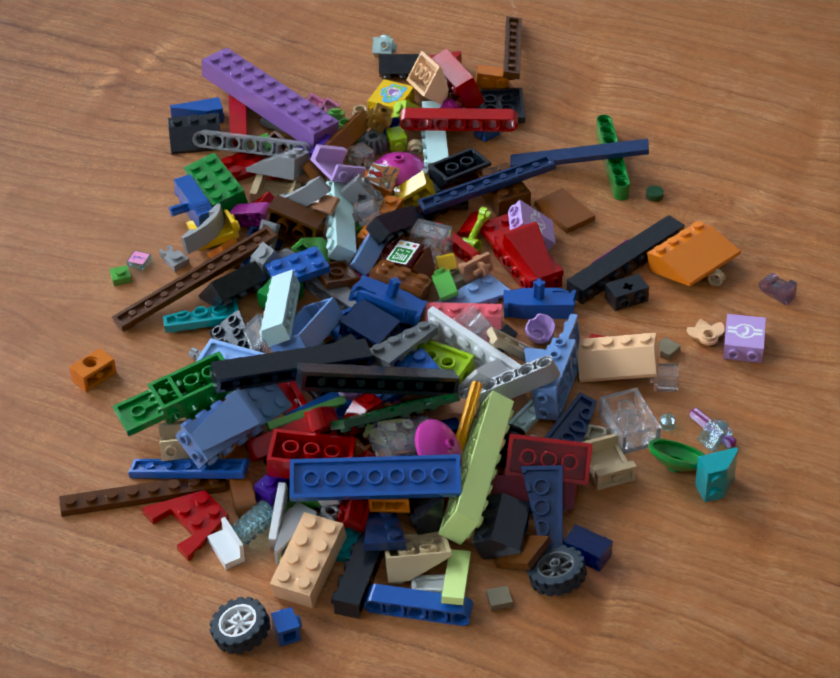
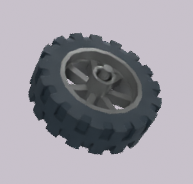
(551, 571)

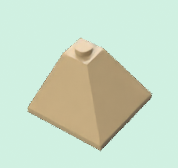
(420, 555)

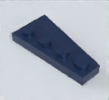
(575, 420)
(546, 499)
(383, 532)

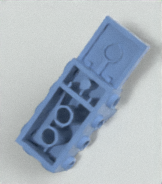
(552, 397)
(231, 422)

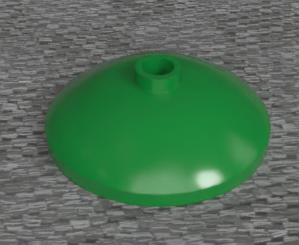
(675, 455)

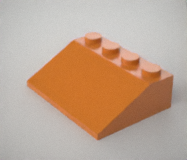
(692, 254)

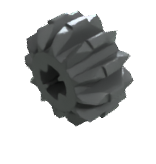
(375, 140)

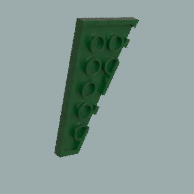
(401, 410)

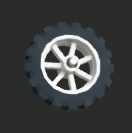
(243, 638)

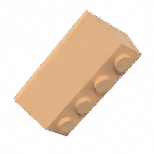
(429, 79)
(618, 357)

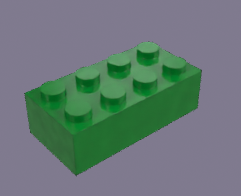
(216, 182)

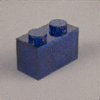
(594, 547)

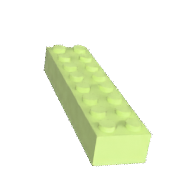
(478, 468)

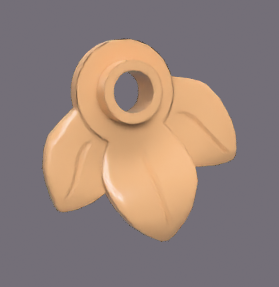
(705, 333)

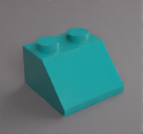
(716, 473)

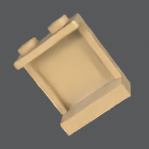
(261, 186)
(169, 444)
(609, 463)

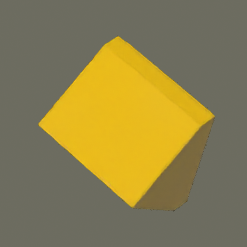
(446, 261)

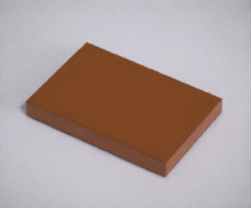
(564, 210)

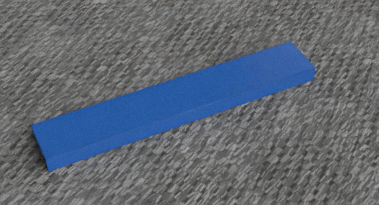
(187, 469)

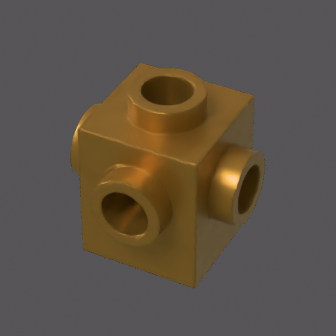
(379, 118)

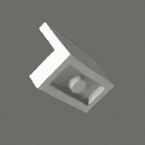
(227, 545)

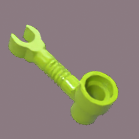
(482, 217)

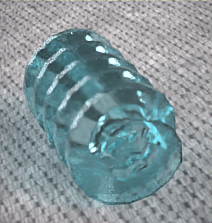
(253, 522)

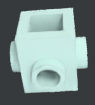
(379, 44)

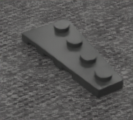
(398, 346)

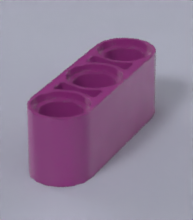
(250, 213)

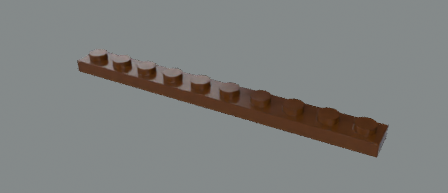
(193, 279)

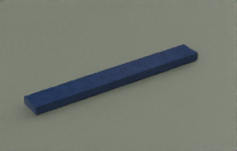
(587, 153)
(486, 184)

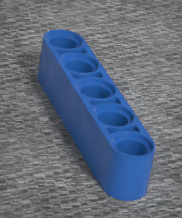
(416, 605)

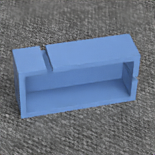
(312, 325)

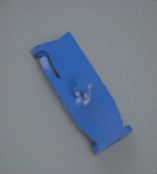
(191, 200)
(389, 299)
(529, 302)

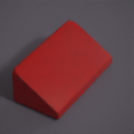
(468, 225)

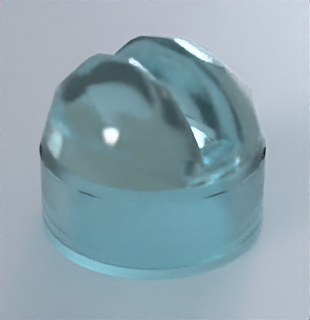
(664, 421)

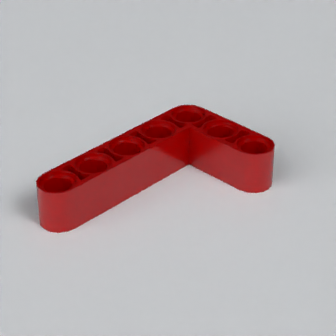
(315, 421)

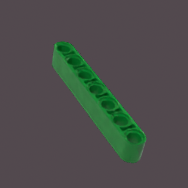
(614, 167)

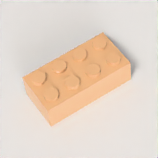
(308, 560)

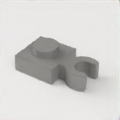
(175, 260)

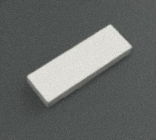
(278, 513)

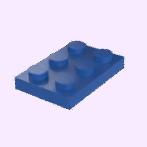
(305, 264)

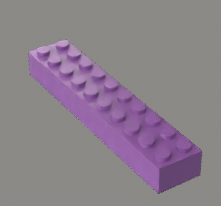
(268, 97)

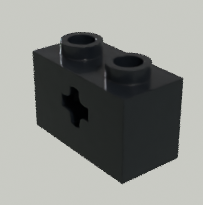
(626, 292)

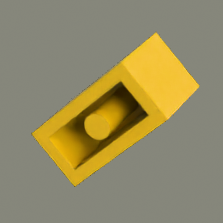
(415, 189)

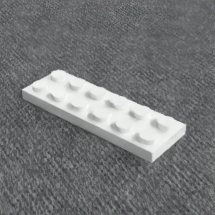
(459, 337)

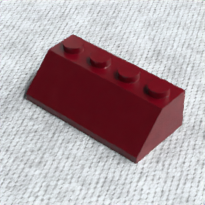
(516, 487)

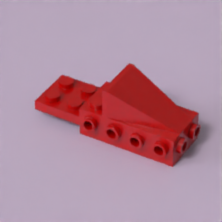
(522, 252)

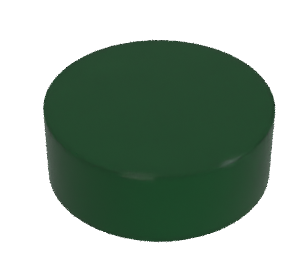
(654, 193)

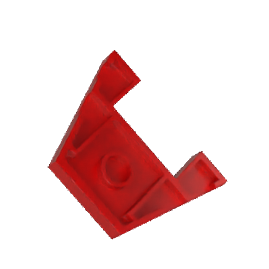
(239, 162)
(196, 513)

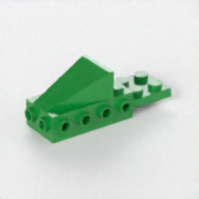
(171, 397)

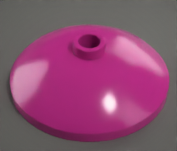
(407, 162)
(436, 439)

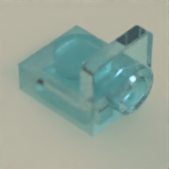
(714, 433)

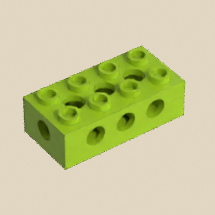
(450, 358)

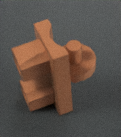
(477, 267)

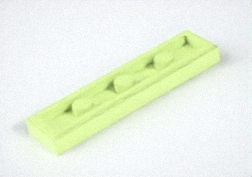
(456, 577)

